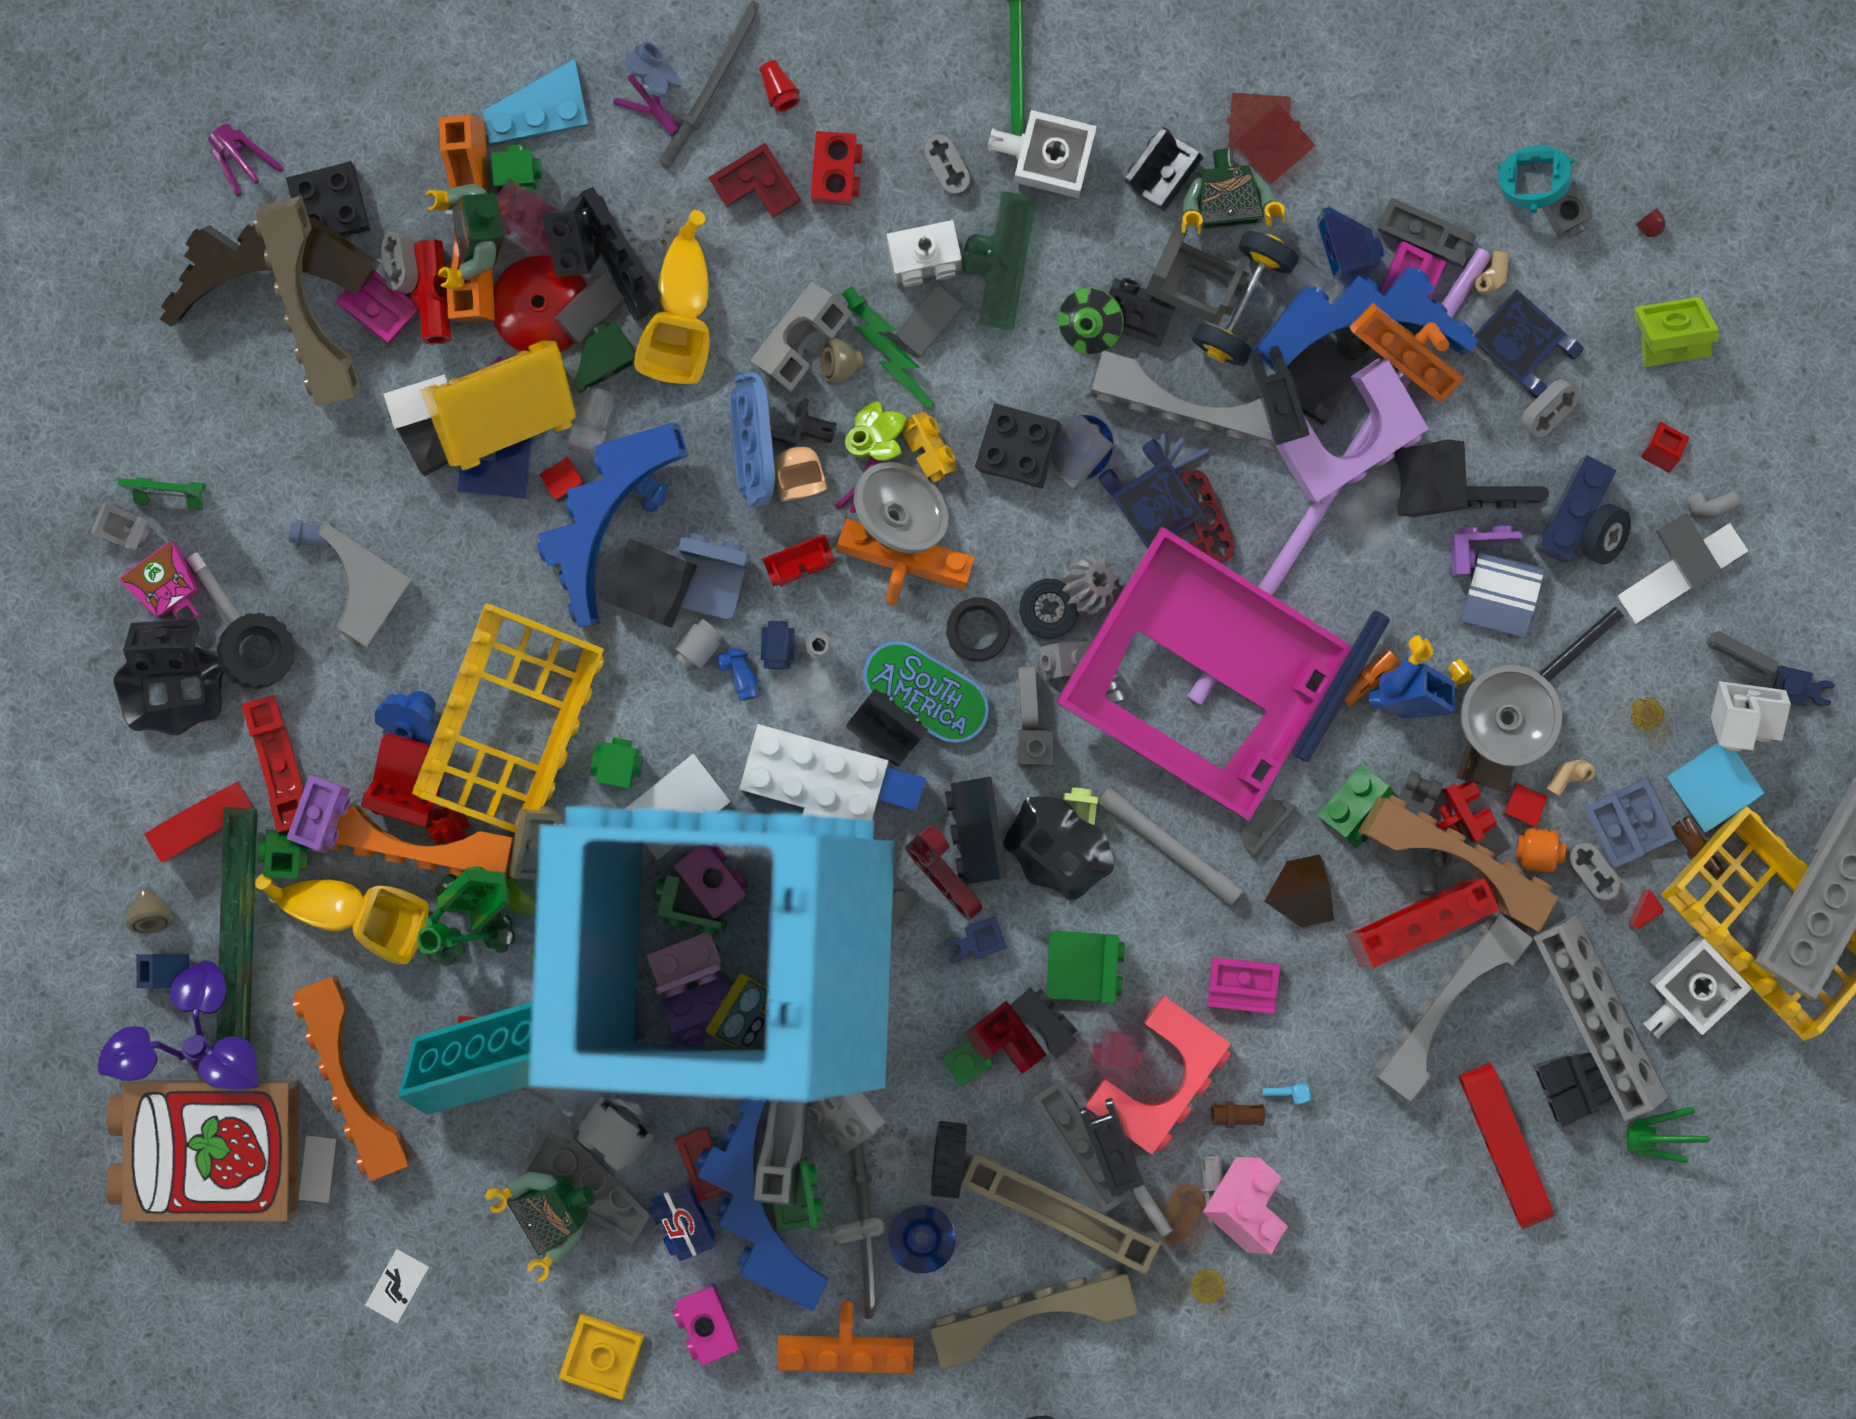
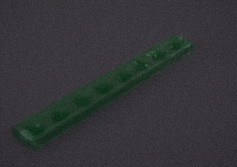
(237, 920)

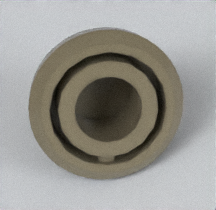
(839, 361)
(148, 913)

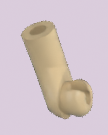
(1495, 275)
(1570, 772)

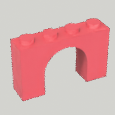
(1200, 1051)

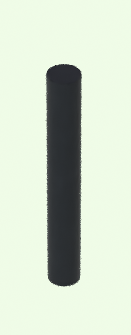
(1581, 644)

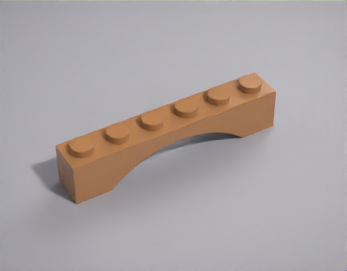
(1515, 895)

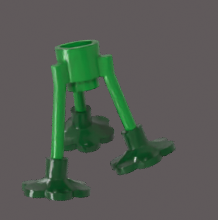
(446, 943)

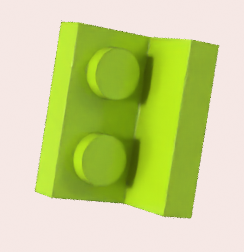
(1675, 331)

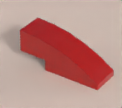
(195, 823)

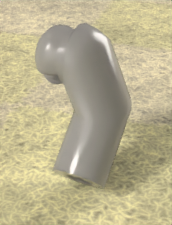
(1714, 507)

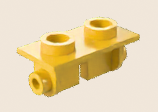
(938, 457)

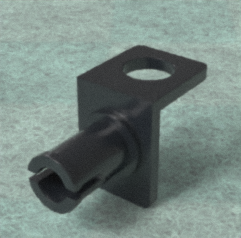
(806, 426)

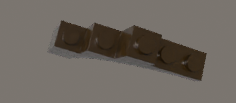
(221, 259)

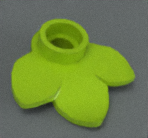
(880, 431)

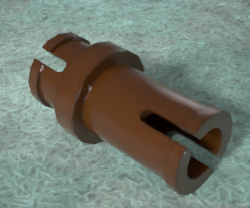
(1231, 1114)

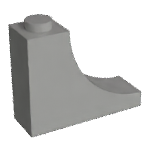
(371, 587)

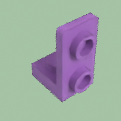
(1464, 557)

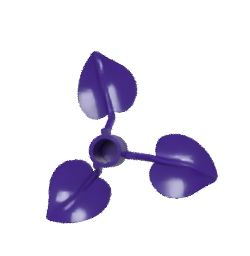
(227, 1067)

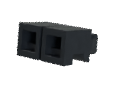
(1580, 1098)

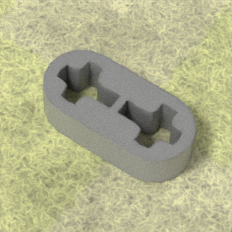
(954, 161)
(399, 262)
(1550, 408)
(1028, 698)
(1600, 866)

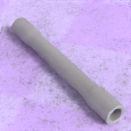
(1127, 812)

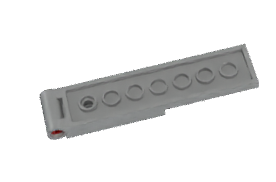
(1820, 910)

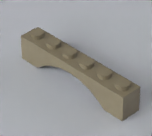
(327, 366)
(1060, 1212)
(964, 1337)

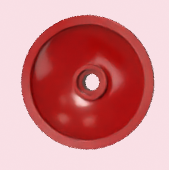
(513, 297)

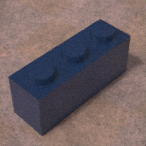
(1575, 509)

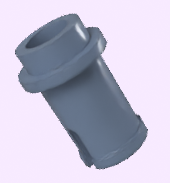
(307, 535)

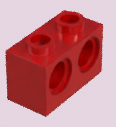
(827, 168)

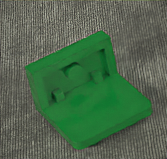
(668, 893)
(1084, 966)
(807, 1209)

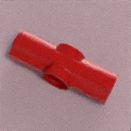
(428, 293)

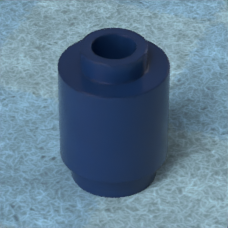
(777, 645)

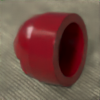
(1652, 224)

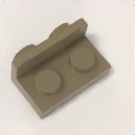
(526, 845)

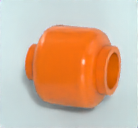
(1540, 850)

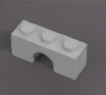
(811, 315)

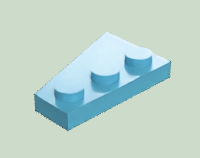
(539, 109)

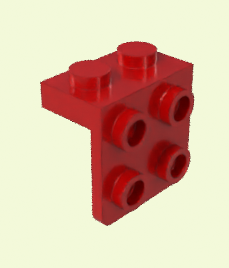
(394, 780)

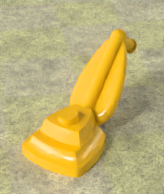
(675, 341)
(382, 919)

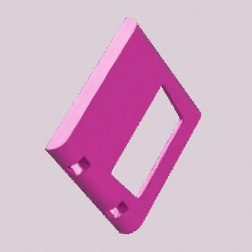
(1226, 632)

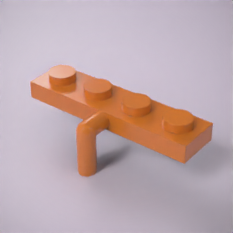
(1409, 351)
(934, 564)
(844, 1351)

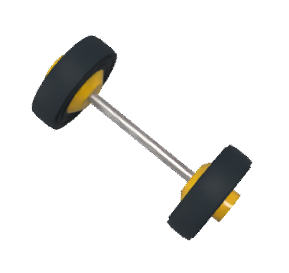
(1268, 253)

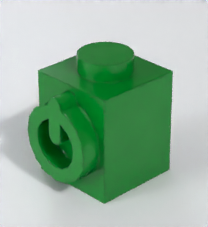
(518, 165)
(616, 763)
(281, 856)

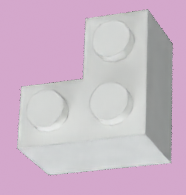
(1748, 714)

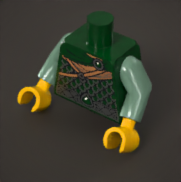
(1229, 196)
(476, 228)
(547, 1212)

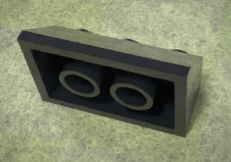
(976, 830)

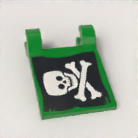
(143, 486)

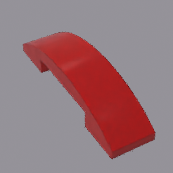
(276, 758)

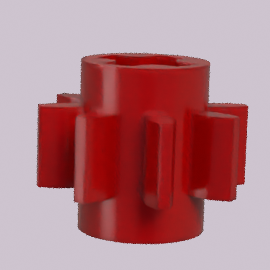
(447, 826)

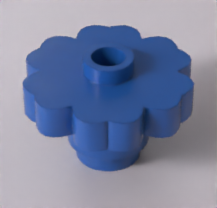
(408, 716)

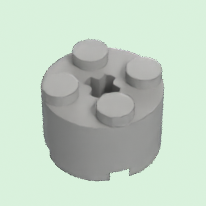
(616, 1132)

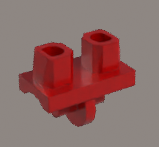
(1458, 798)

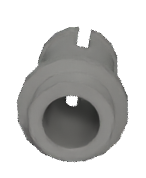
(811, 641)

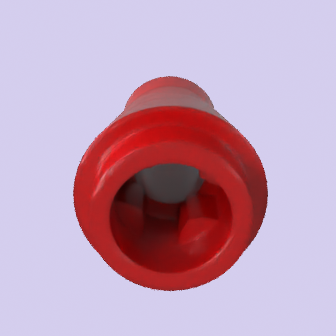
(779, 88)

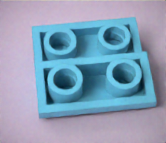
(1715, 785)

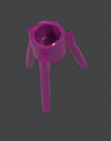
(228, 144)

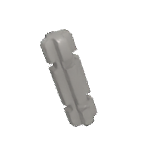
(851, 1231)

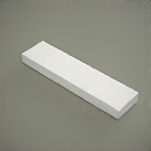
(1668, 582)

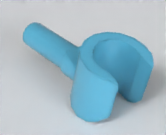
(1299, 1091)

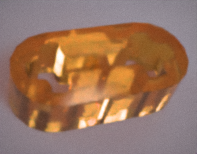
(1189, 1215)

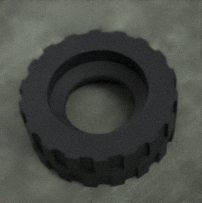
(256, 625)
(948, 1159)

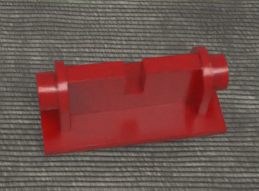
(790, 563)

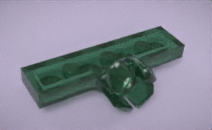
(1002, 259)

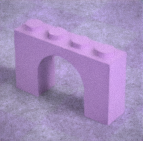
(1394, 425)

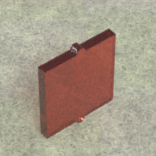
(1249, 110)
(1275, 144)

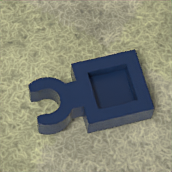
(1799, 686)
(981, 939)

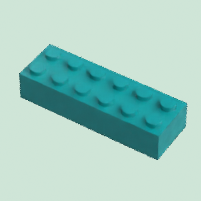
(469, 1061)

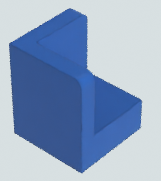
(901, 789)

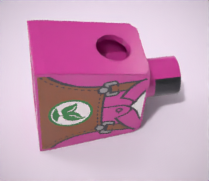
(164, 583)

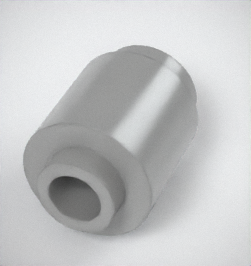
(698, 645)

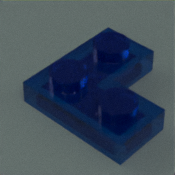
(502, 477)

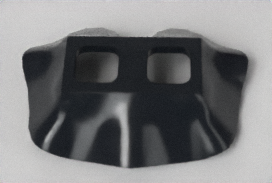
(176, 714)
(1069, 834)

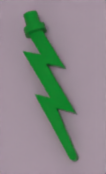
(898, 359)

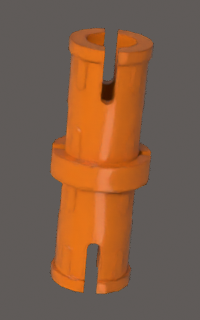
(1370, 676)

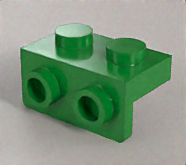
(1352, 804)
(478, 893)

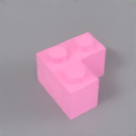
(1241, 1205)

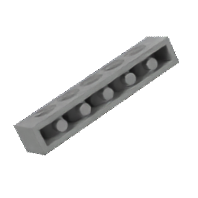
(1600, 1017)

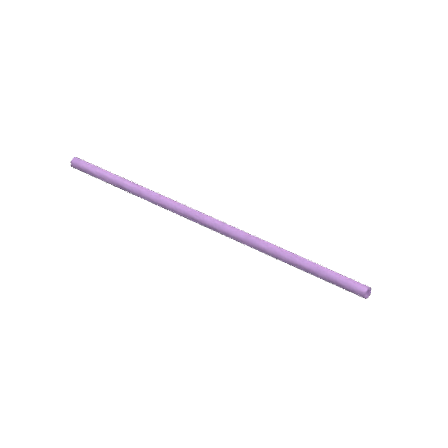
(1317, 509)

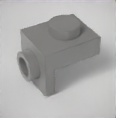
(120, 527)
(1062, 658)

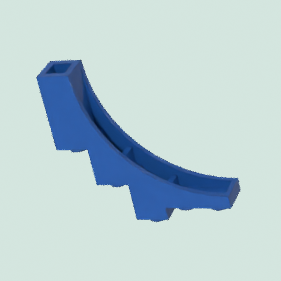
(1405, 300)
(593, 505)
(769, 1259)

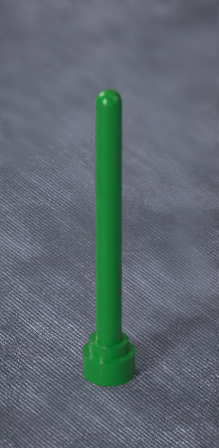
(1017, 67)

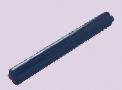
(1340, 686)

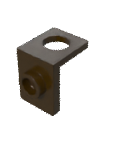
(1483, 771)

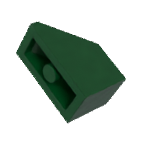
(603, 356)

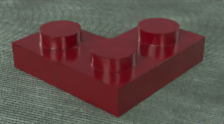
(758, 173)
(1006, 1030)

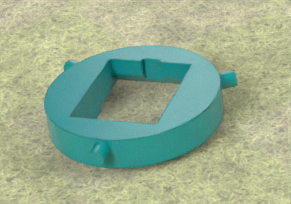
(1541, 154)

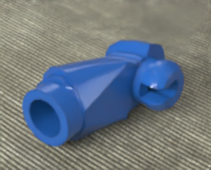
(653, 494)
(743, 676)

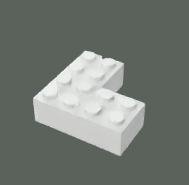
(813, 775)

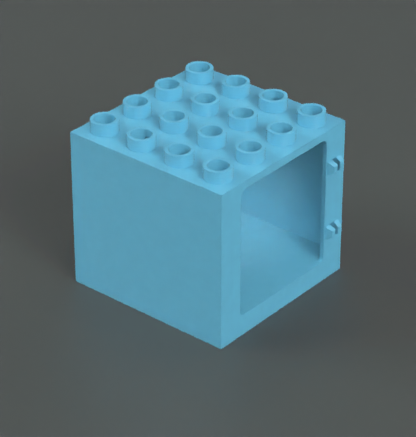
(823, 957)

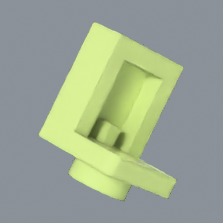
(1083, 803)

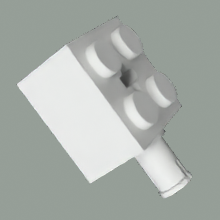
(1034, 147)
(924, 253)
(1677, 985)

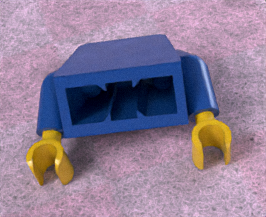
(1417, 688)

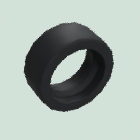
(989, 606)

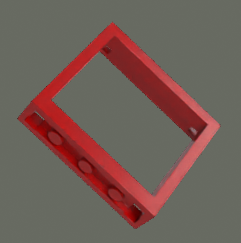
(1422, 922)

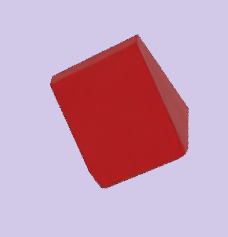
(1665, 447)
(561, 478)
(1525, 805)
(1645, 910)

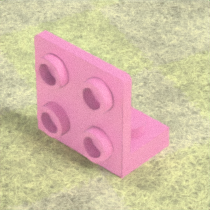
(685, 962)

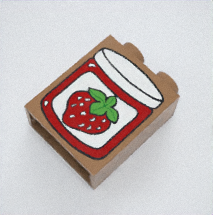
(205, 1151)

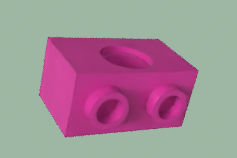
(693, 869)
(706, 1303)

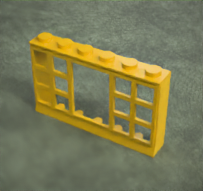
(460, 699)
(1790, 870)

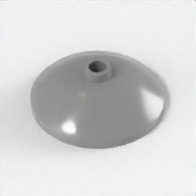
(901, 507)
(1533, 710)

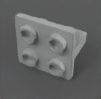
(844, 1120)

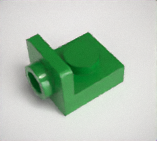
(966, 1062)

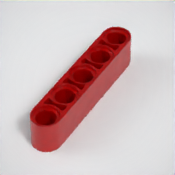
(1506, 1145)

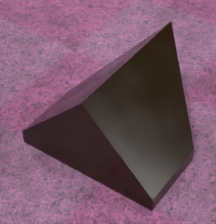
(1302, 892)

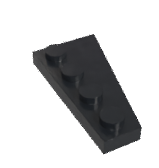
(620, 258)

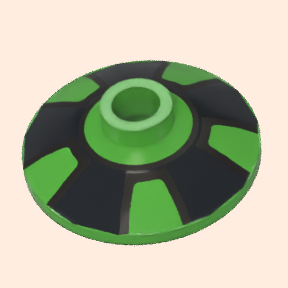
(1101, 310)

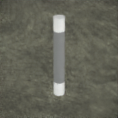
(214, 589)

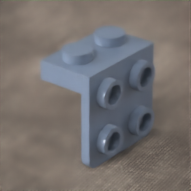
(717, 577)

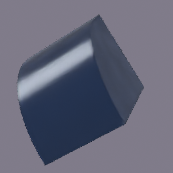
(159, 970)

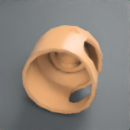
(798, 474)

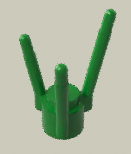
(1642, 1137)

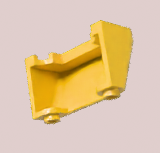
(501, 404)

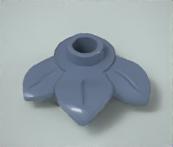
(648, 64)

